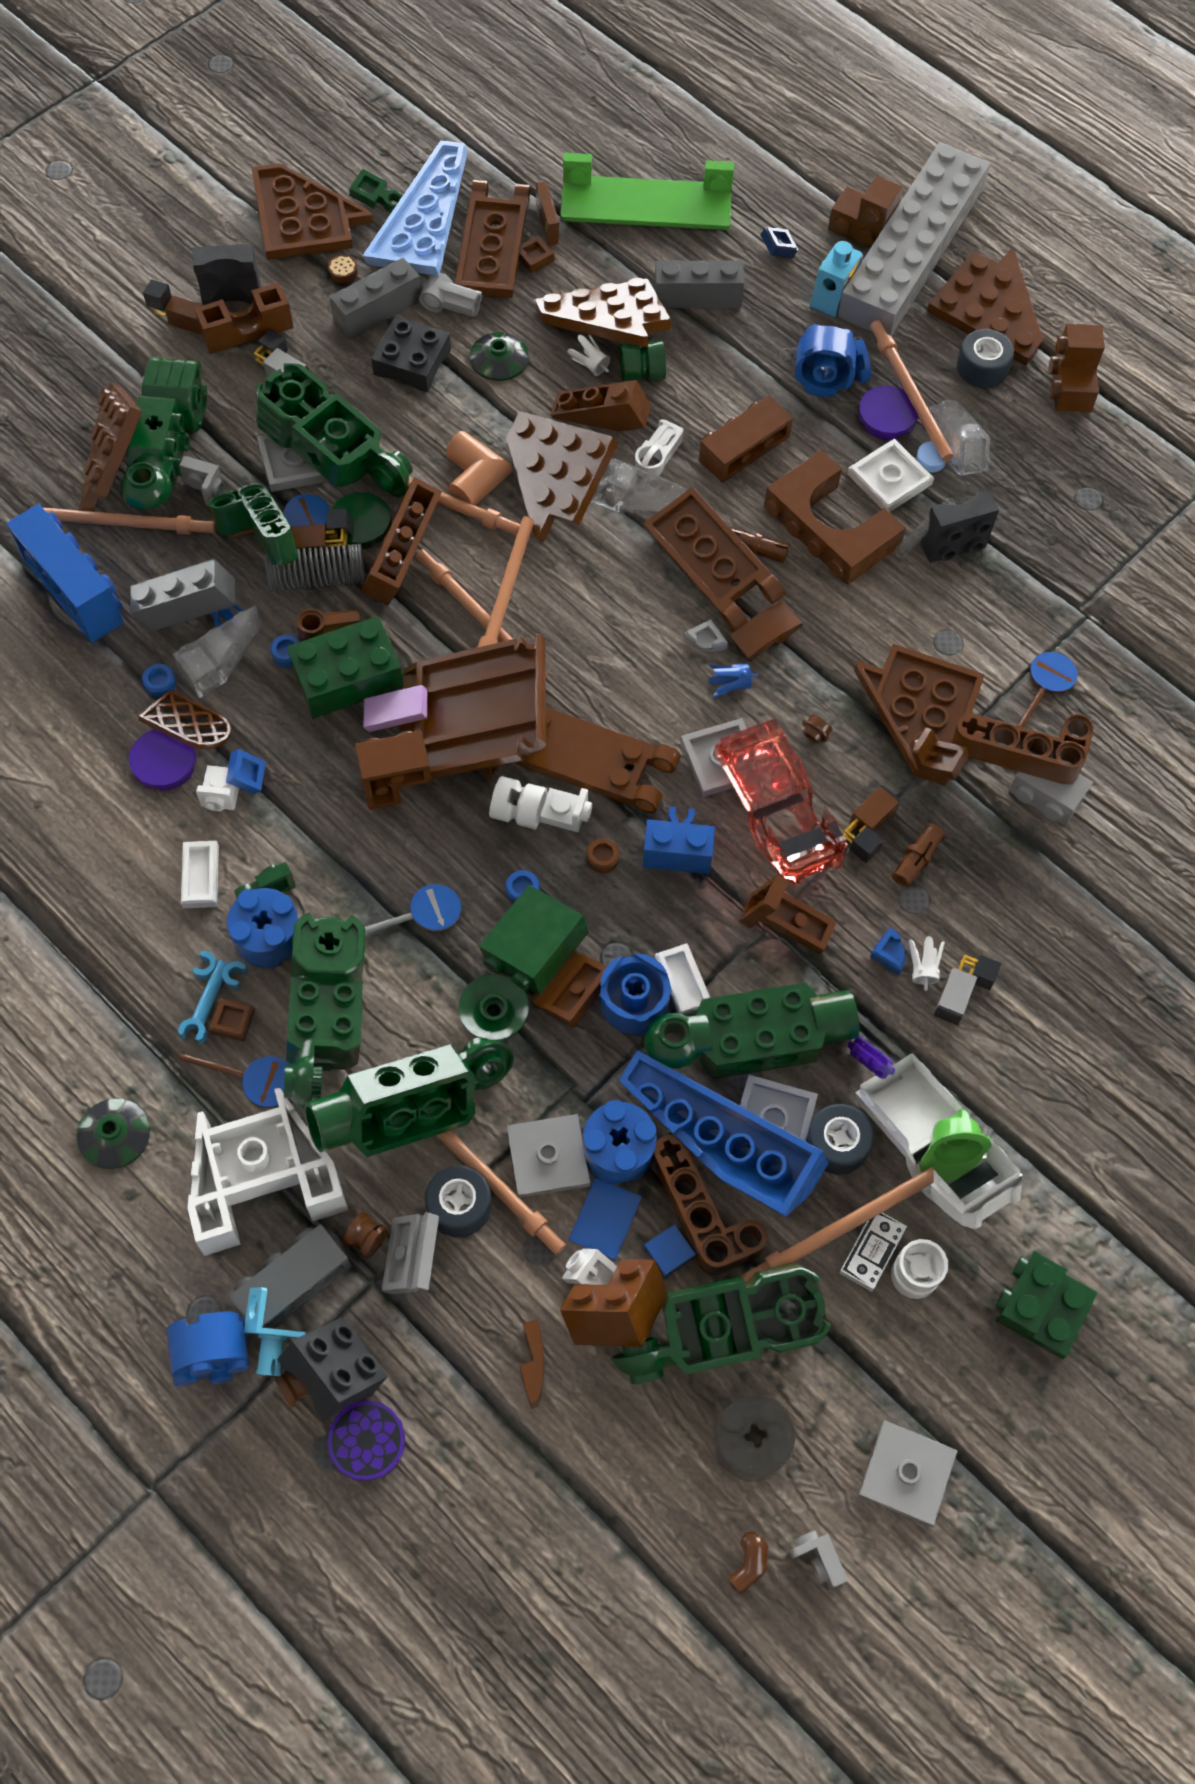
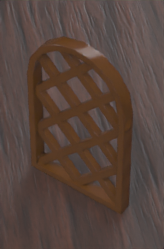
(148, 719)

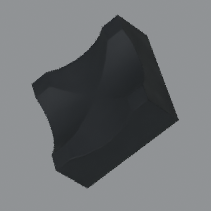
(226, 272)
(411, 353)
(959, 528)
(333, 1367)

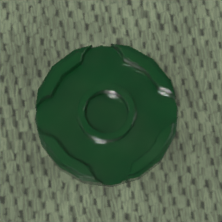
(369, 515)

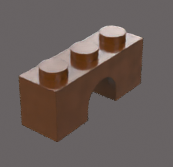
(229, 329)

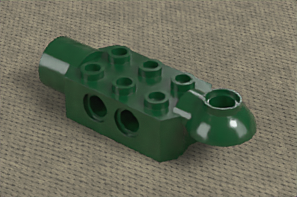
(755, 1030)
(407, 1098)

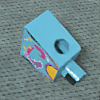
(836, 268)

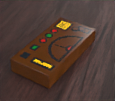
(547, 212)

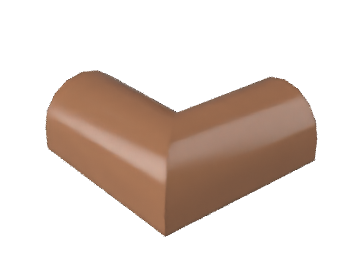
(481, 468)

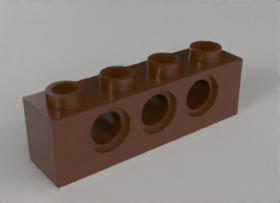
(401, 541)

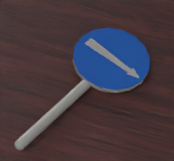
(431, 907)

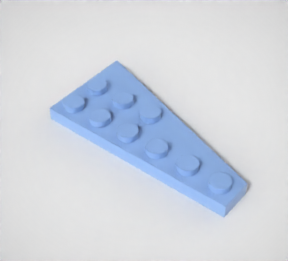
(424, 214)

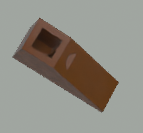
(607, 406)

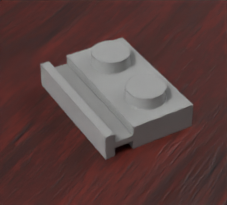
(410, 1253)

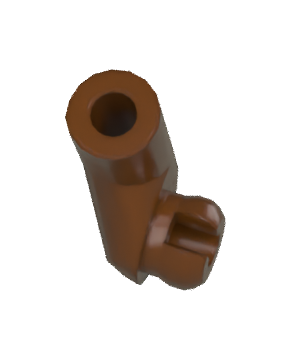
(755, 1562)

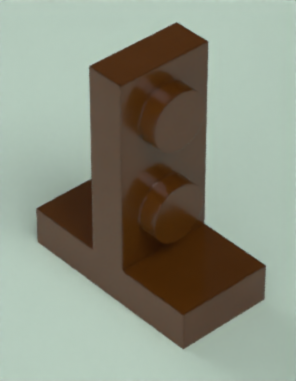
(787, 915)

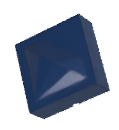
(779, 242)

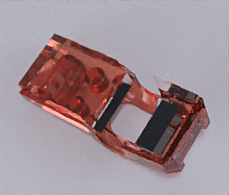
(773, 779)

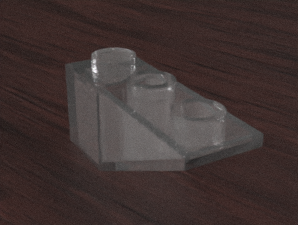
(964, 437)
(634, 490)
(214, 656)

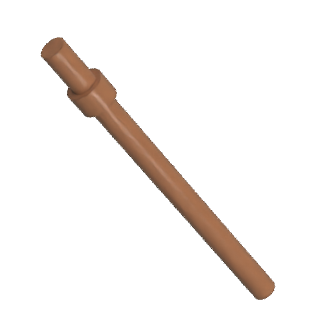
(888, 349)
(489, 518)
(182, 524)
(442, 576)
(507, 583)
(533, 1222)
(846, 1223)

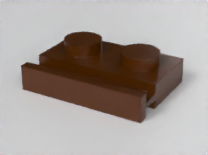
(571, 989)

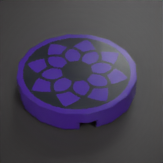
(366, 1441)

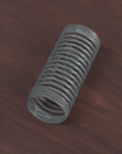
(355, 564)

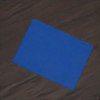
(605, 1218)

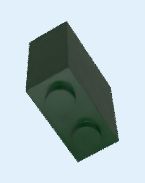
(533, 940)

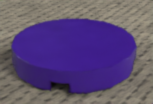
(887, 412)
(161, 761)

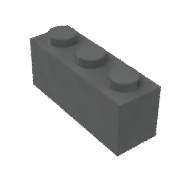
(699, 284)
(375, 298)
(183, 595)
(294, 1275)

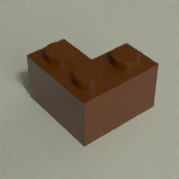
(865, 214)
(1076, 367)
(390, 765)
(617, 1311)

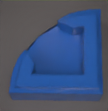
(863, 366)
(890, 951)

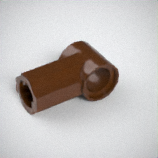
(323, 623)

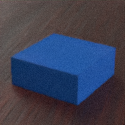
(245, 771)
(669, 1251)

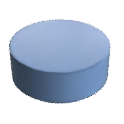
(930, 458)

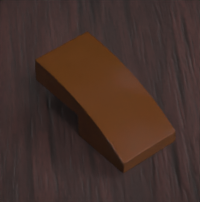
(765, 629)
(533, 1372)

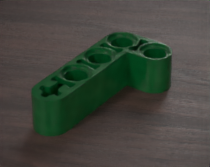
(255, 509)

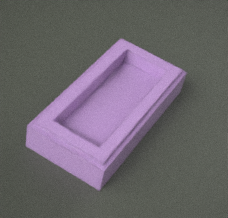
(395, 708)

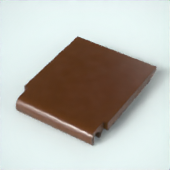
(481, 705)

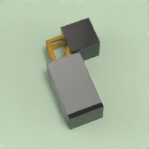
(274, 348)
(960, 986)

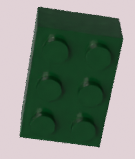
(345, 666)

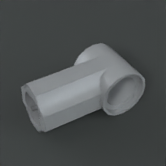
(442, 293)

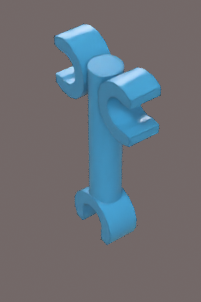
(215, 974)

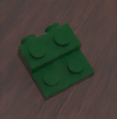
(1045, 1304)

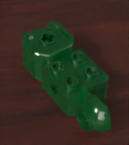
(169, 403)
(326, 431)
(323, 1003)
(731, 1323)

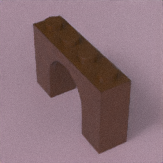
(844, 551)

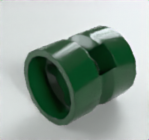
(643, 361)

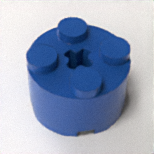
(825, 360)
(262, 926)
(622, 981)
(615, 1122)
(208, 1348)

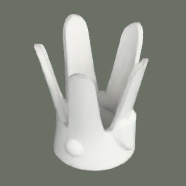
(597, 360)
(927, 972)

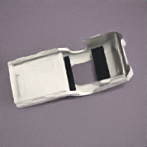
(906, 1111)

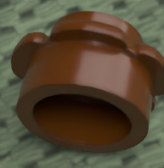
(816, 729)

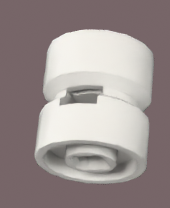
(529, 805)
(919, 1269)

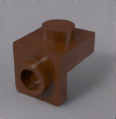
(938, 757)

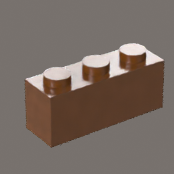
(745, 438)

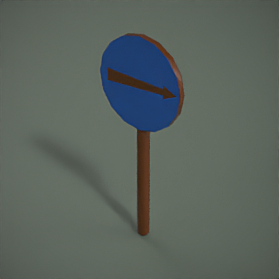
(300, 511)
(1052, 674)
(258, 1079)

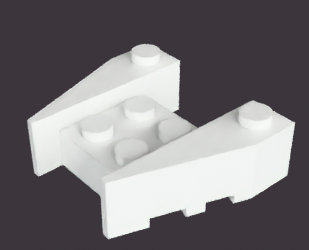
(253, 1160)

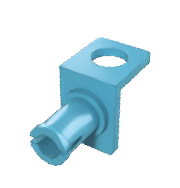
(271, 1339)

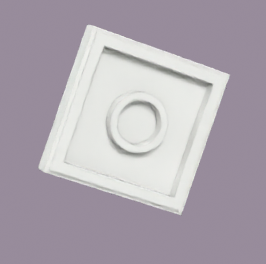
(890, 476)

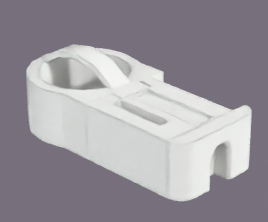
(661, 445)

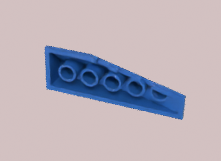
(728, 1138)

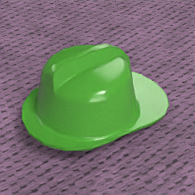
(955, 1147)

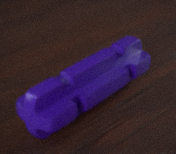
(871, 1057)

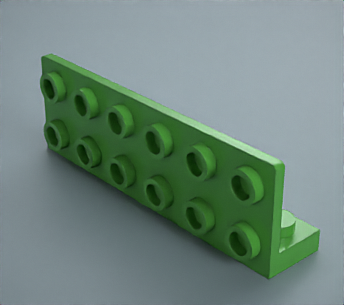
(646, 200)

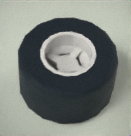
(985, 358)
(847, 1127)
(458, 1187)

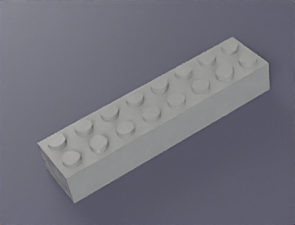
(914, 239)

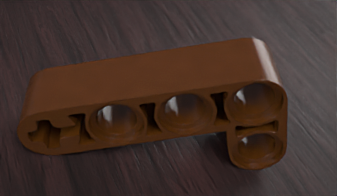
(983, 735)
(701, 1203)

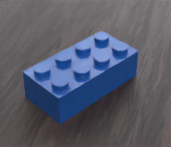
(66, 572)

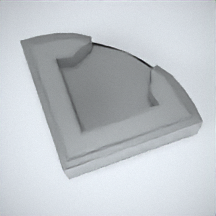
(706, 637)

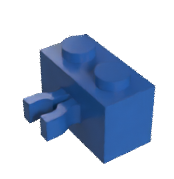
(678, 845)

